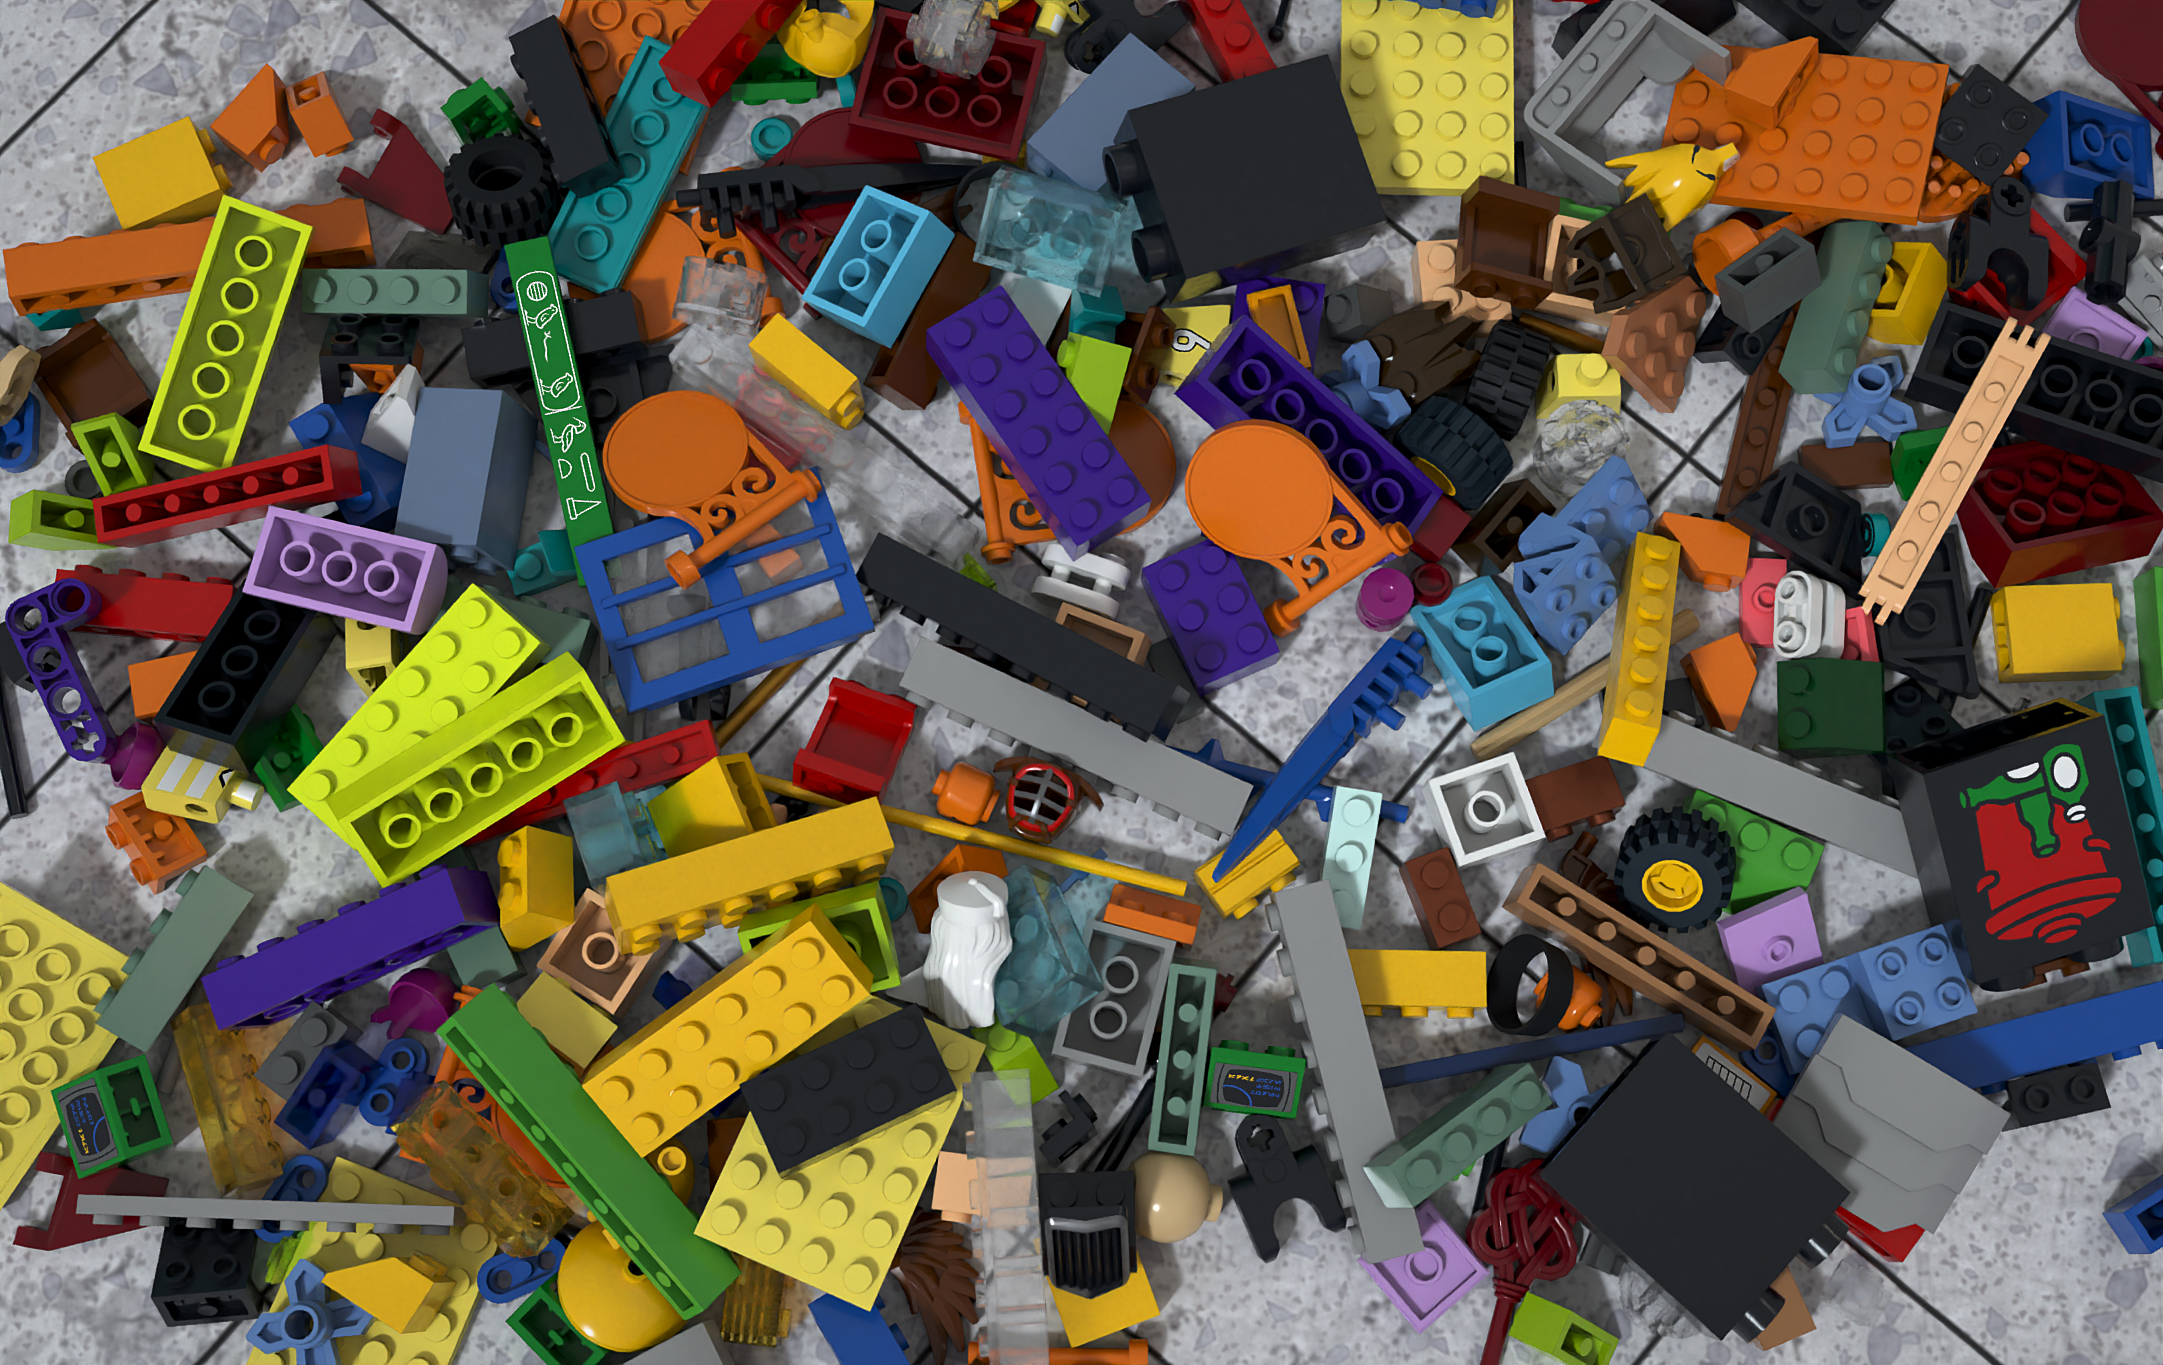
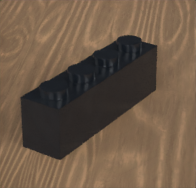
(565, 107)
(597, 326)

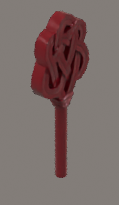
(1505, 1206)

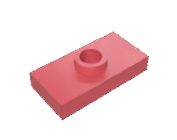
(1758, 600)

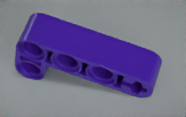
(70, 673)

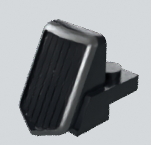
(1088, 1230)

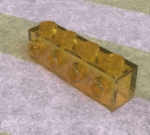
(227, 1102)
(481, 1170)

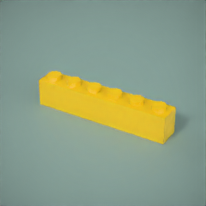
(1639, 650)

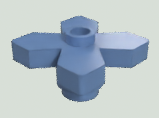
(1360, 390)
(1869, 404)
(1568, 1091)
(309, 1300)

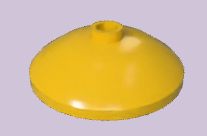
(608, 1300)

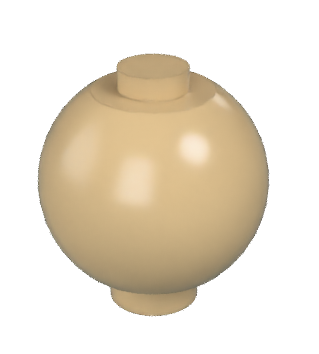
(1172, 1196)

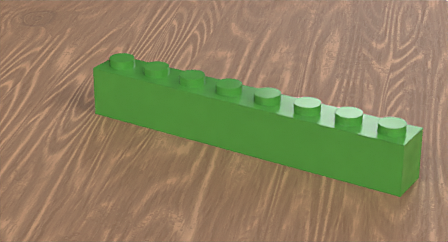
(589, 1151)

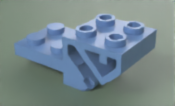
(1568, 557)
(1887, 988)

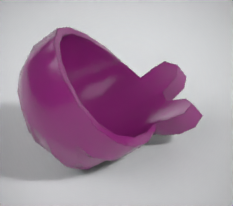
(135, 756)
(418, 1001)

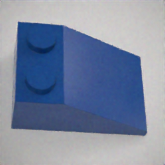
(2085, 146)

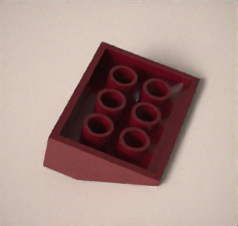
(937, 108)
(2053, 514)

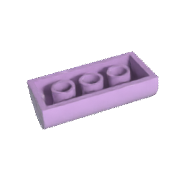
(348, 571)

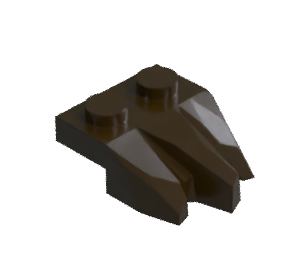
(1623, 255)
(1424, 351)

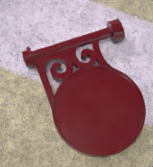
(2127, 48)
(820, 142)

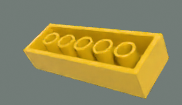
(747, 876)
(728, 1030)

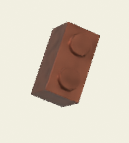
(1576, 796)
(1439, 900)

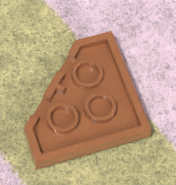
(1656, 340)

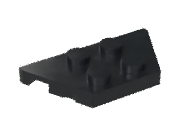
(610, 386)
(1806, 524)
(1932, 631)

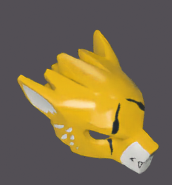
(1676, 178)

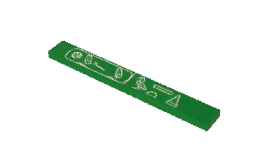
(560, 393)

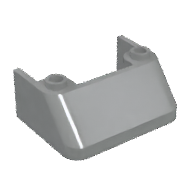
(1601, 71)

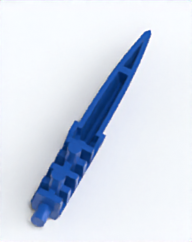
(1356, 709)

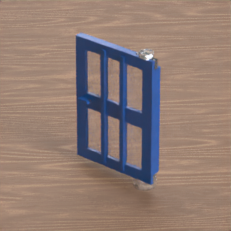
(754, 610)

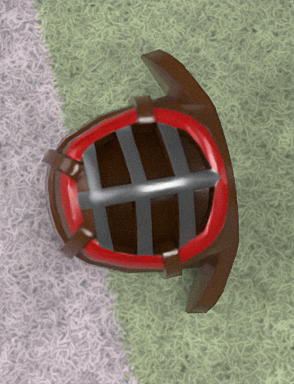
(1043, 797)

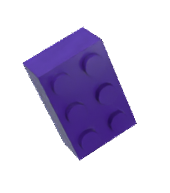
(1210, 616)

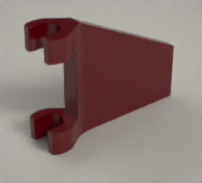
(403, 179)
(71, 1228)

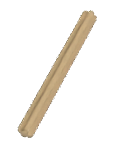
(1565, 699)

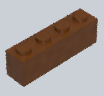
(906, 371)

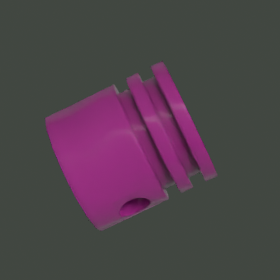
(1384, 599)

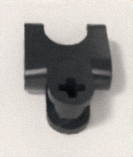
(1112, 21)
(1999, 238)
(1278, 1177)

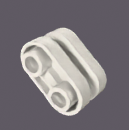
(1103, 571)
(1808, 617)

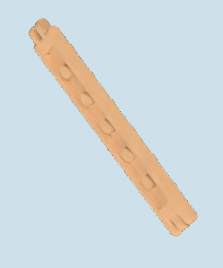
(1951, 470)

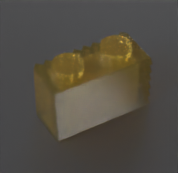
(756, 1305)

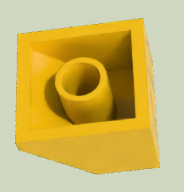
(1908, 294)
(535, 886)
(396, 1290)

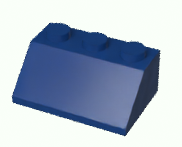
(379, 474)

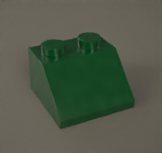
(1830, 707)

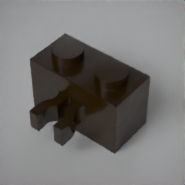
(1493, 534)

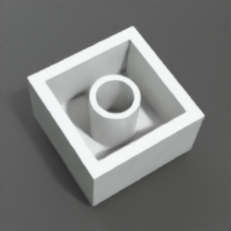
(1483, 812)

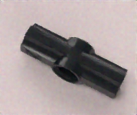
(2109, 242)

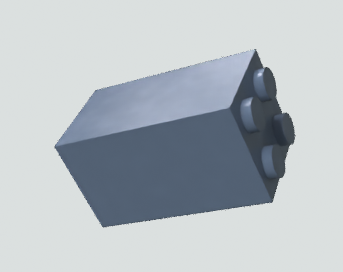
(1074, 136)
(468, 476)

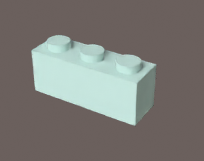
(1350, 850)

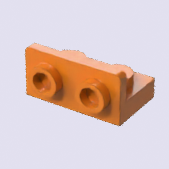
(155, 842)
(1153, 915)

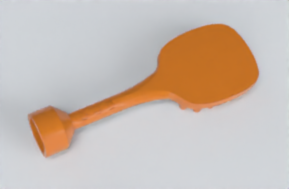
(1946, 196)

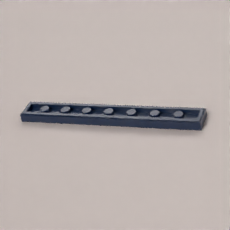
(1530, 1051)

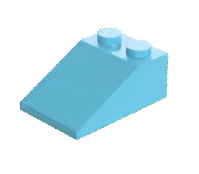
(1484, 653)

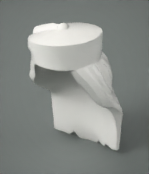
(967, 948)

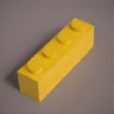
(1420, 982)

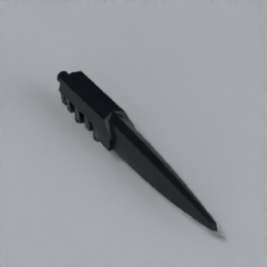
(807, 187)

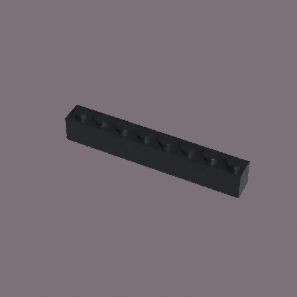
(1022, 637)

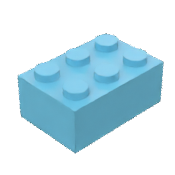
(878, 266)

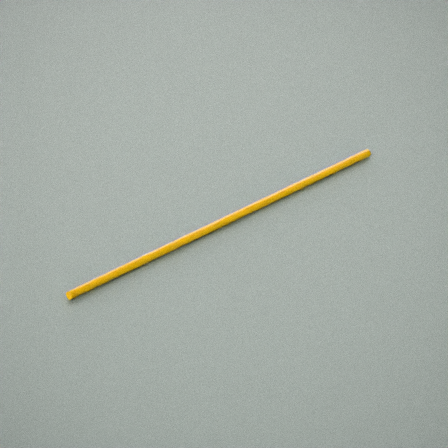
(988, 839)

